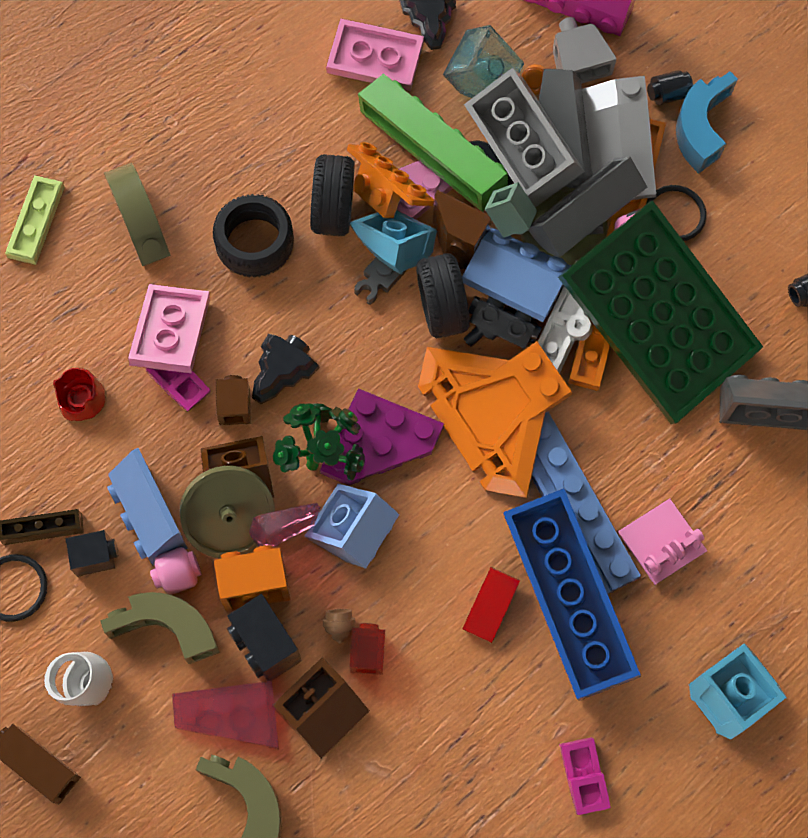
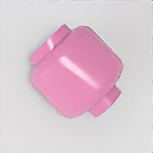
(175, 571)

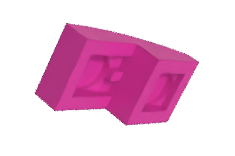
(183, 387)
(584, 776)

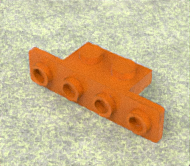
(384, 184)

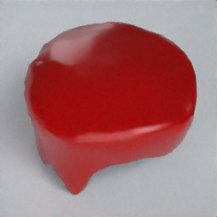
(79, 394)

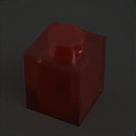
(367, 649)

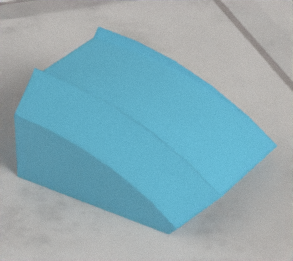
(396, 240)
(736, 692)

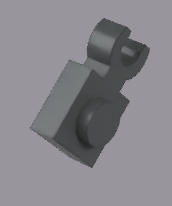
(378, 277)

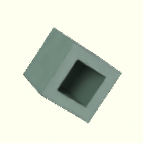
(511, 210)

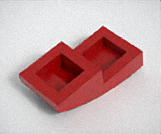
(491, 604)

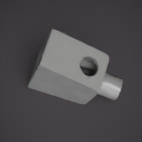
(582, 51)

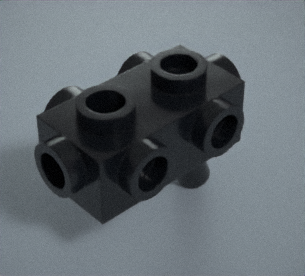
(495, 320)

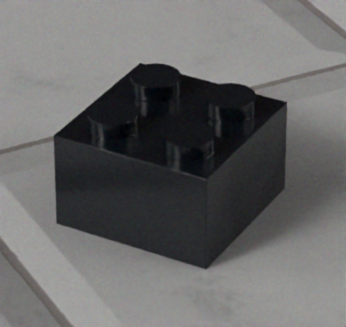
(264, 637)

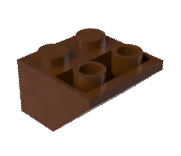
(321, 707)

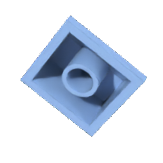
(353, 524)

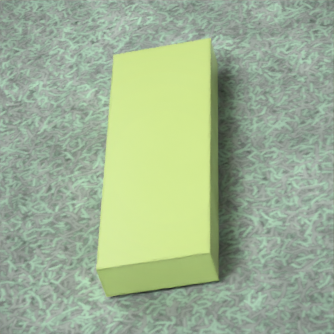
(35, 220)

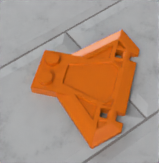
(494, 409)

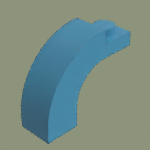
(694, 134)

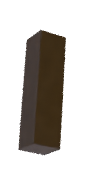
(41, 527)

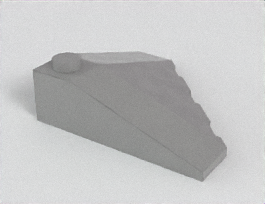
(620, 126)

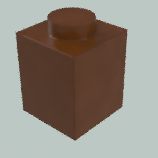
(233, 400)

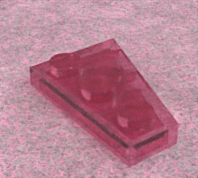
(230, 712)

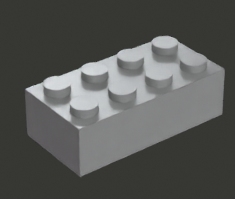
(524, 137)

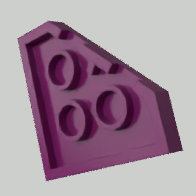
(387, 435)

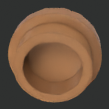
(339, 623)

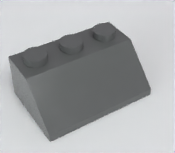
(764, 402)

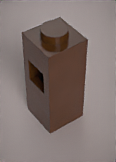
(36, 764)

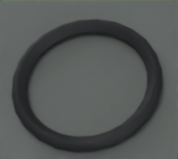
(698, 200)
(43, 589)

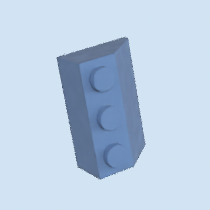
(516, 274)
(144, 507)

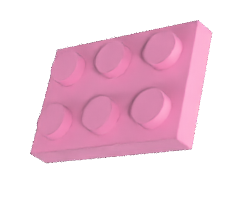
(369, 51)
(169, 328)

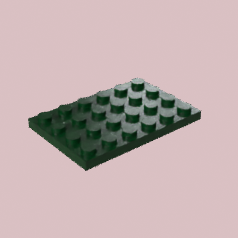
(661, 312)

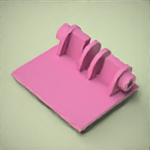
(662, 541)

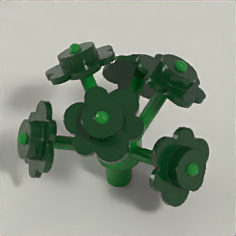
(324, 446)

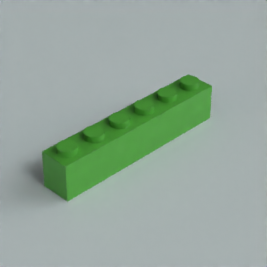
(432, 141)

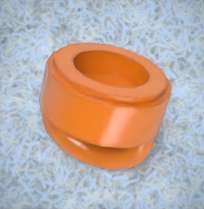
(533, 77)

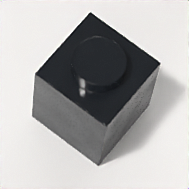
(91, 553)

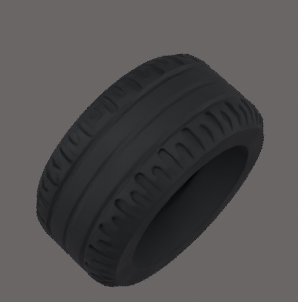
(332, 195)
(253, 208)
(443, 295)

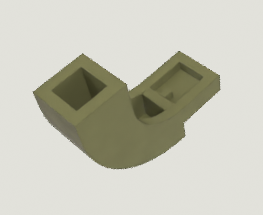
(137, 213)
(168, 612)
(262, 803)

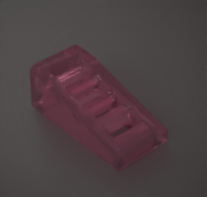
(283, 524)

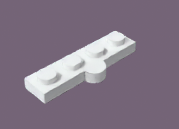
(563, 327)

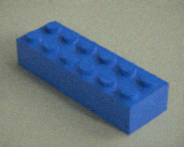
(571, 595)

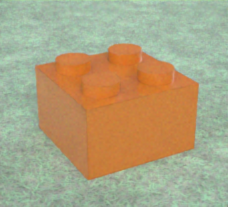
(249, 575)

